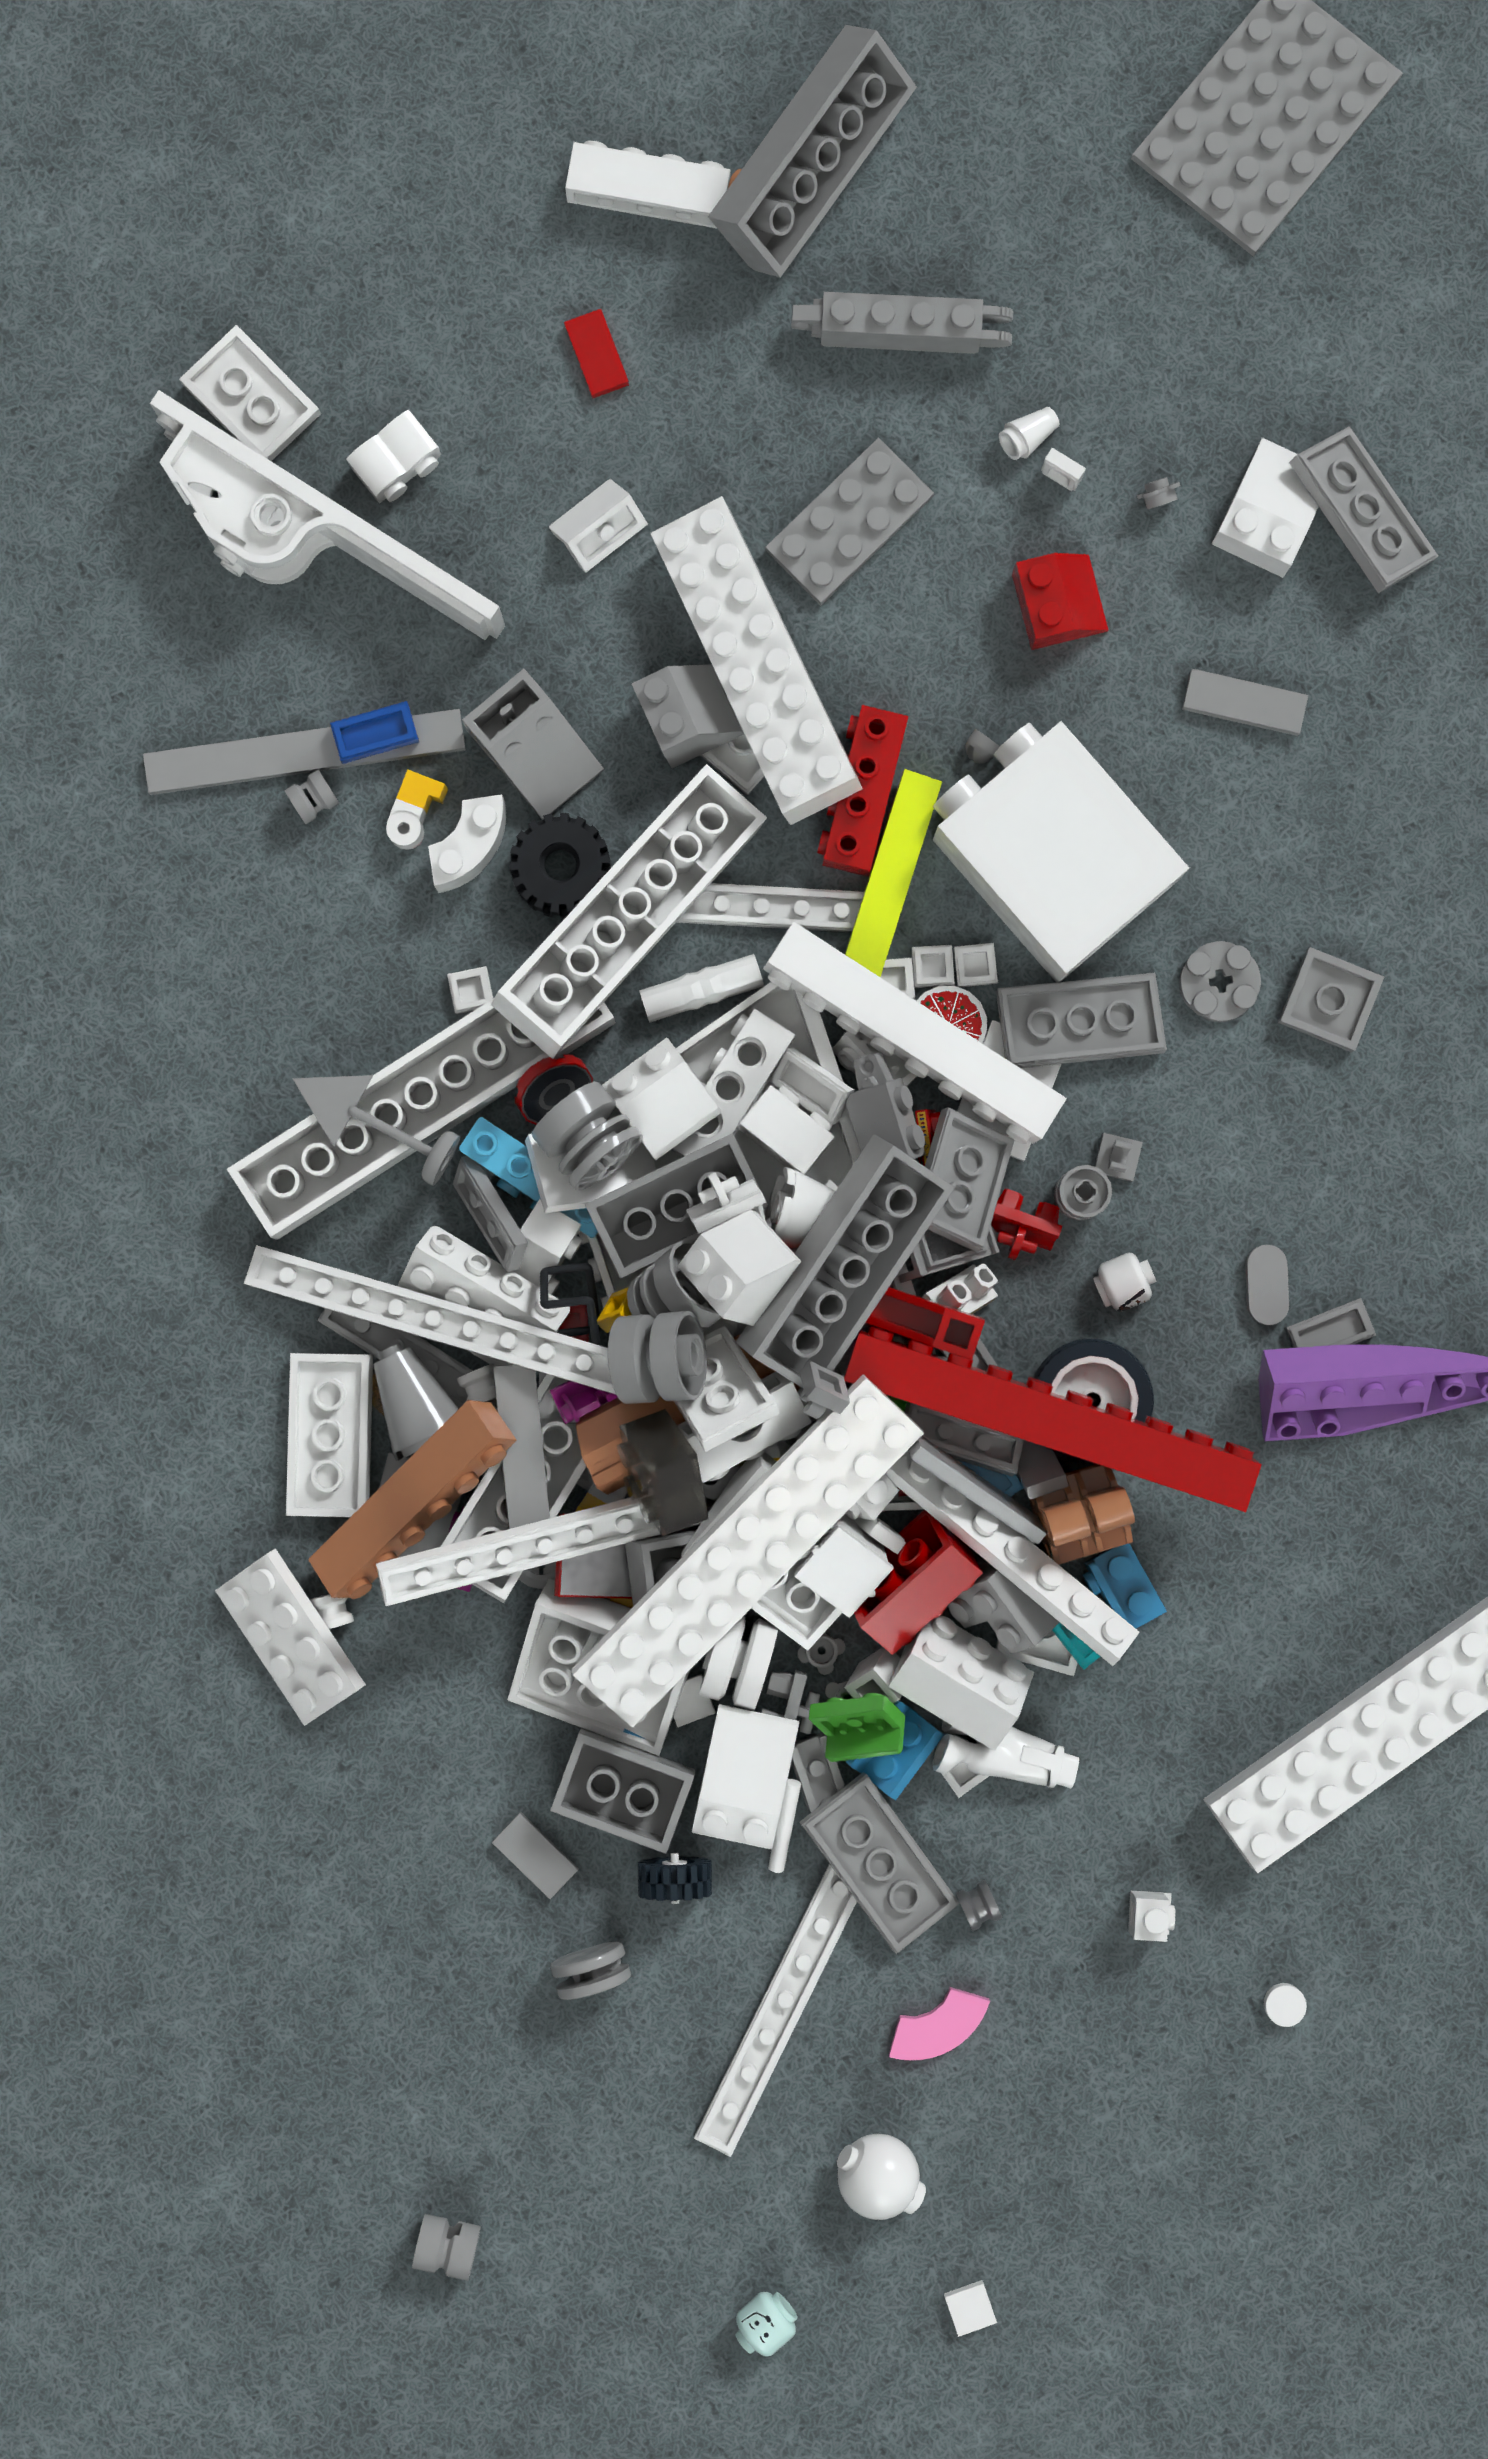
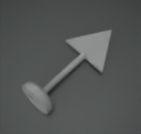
(336, 1100)

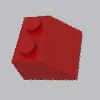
(1058, 598)

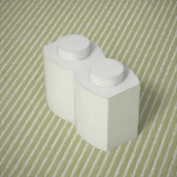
(394, 457)

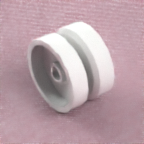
(739, 1660)

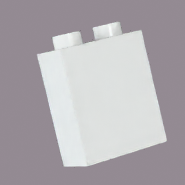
(1055, 848)

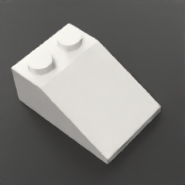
(1268, 512)
(745, 1776)

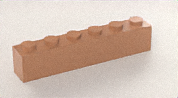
(413, 1499)

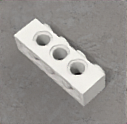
(772, 1042)

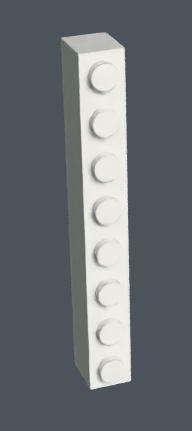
(913, 1034)

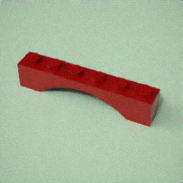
(928, 1322)

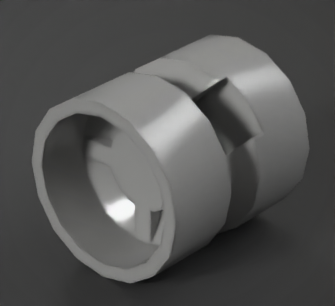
(1083, 1192)
(446, 2247)

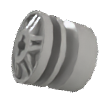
(581, 1128)
(667, 1289)

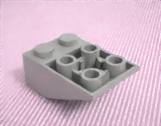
(532, 744)

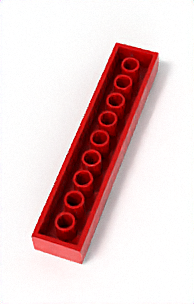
(1056, 1421)

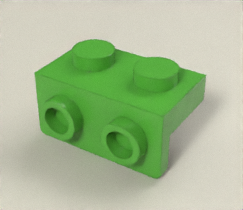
(859, 1727)

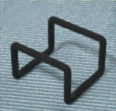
(591, 1301)

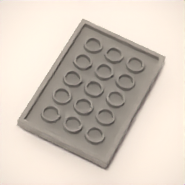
(1266, 118)

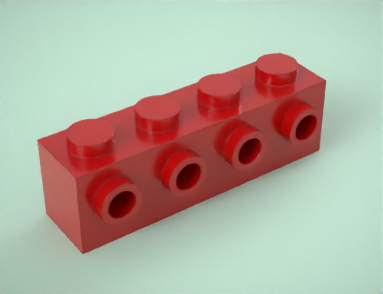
(859, 817)

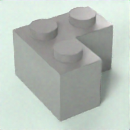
(1009, 1611)

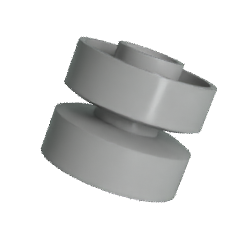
(657, 1357)

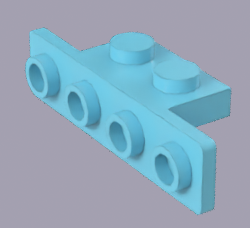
(511, 1163)

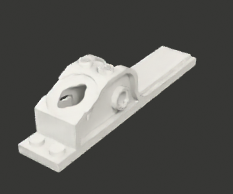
(278, 524)

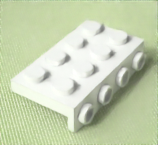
(462, 1275)

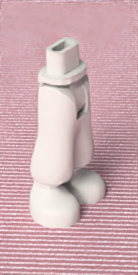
(1016, 1758)

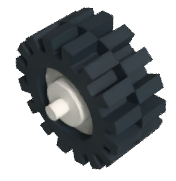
(674, 1878)

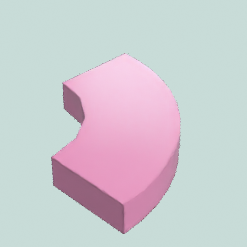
(940, 2029)

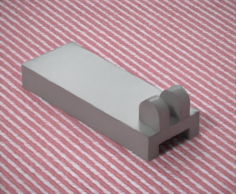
(817, 1775)

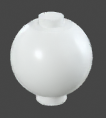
(880, 2177)

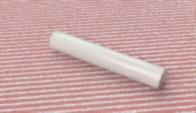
(784, 1828)

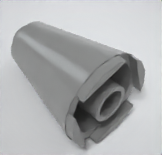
(410, 1400)

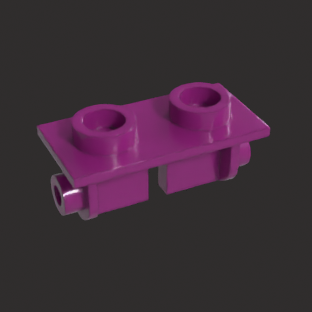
(577, 1400)

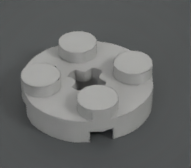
(1207, 1000)

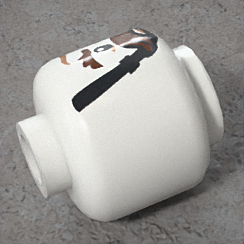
(1124, 1282)

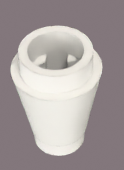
(1028, 432)

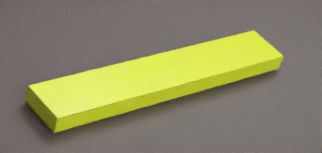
(892, 870)

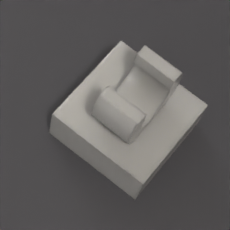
(1118, 1156)
(822, 1390)

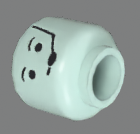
(765, 2323)

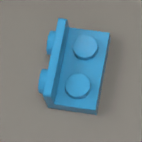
(1124, 1585)
(895, 1771)

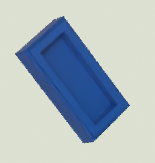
(374, 732)

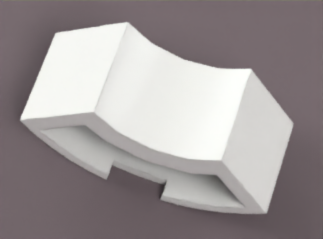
(470, 845)
(550, 1241)

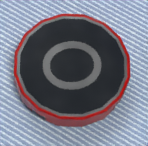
(548, 1084)

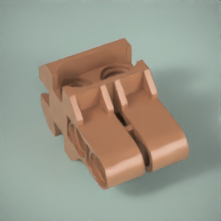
(1085, 1516)

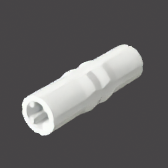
(701, 988)

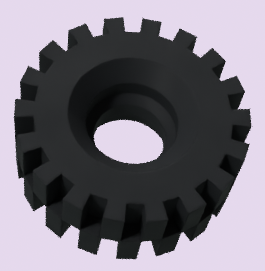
(538, 843)

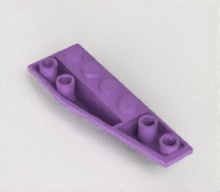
(1362, 1387)

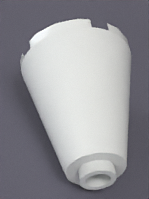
(796, 1205)

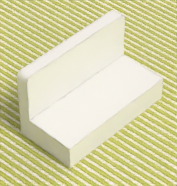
(599, 524)

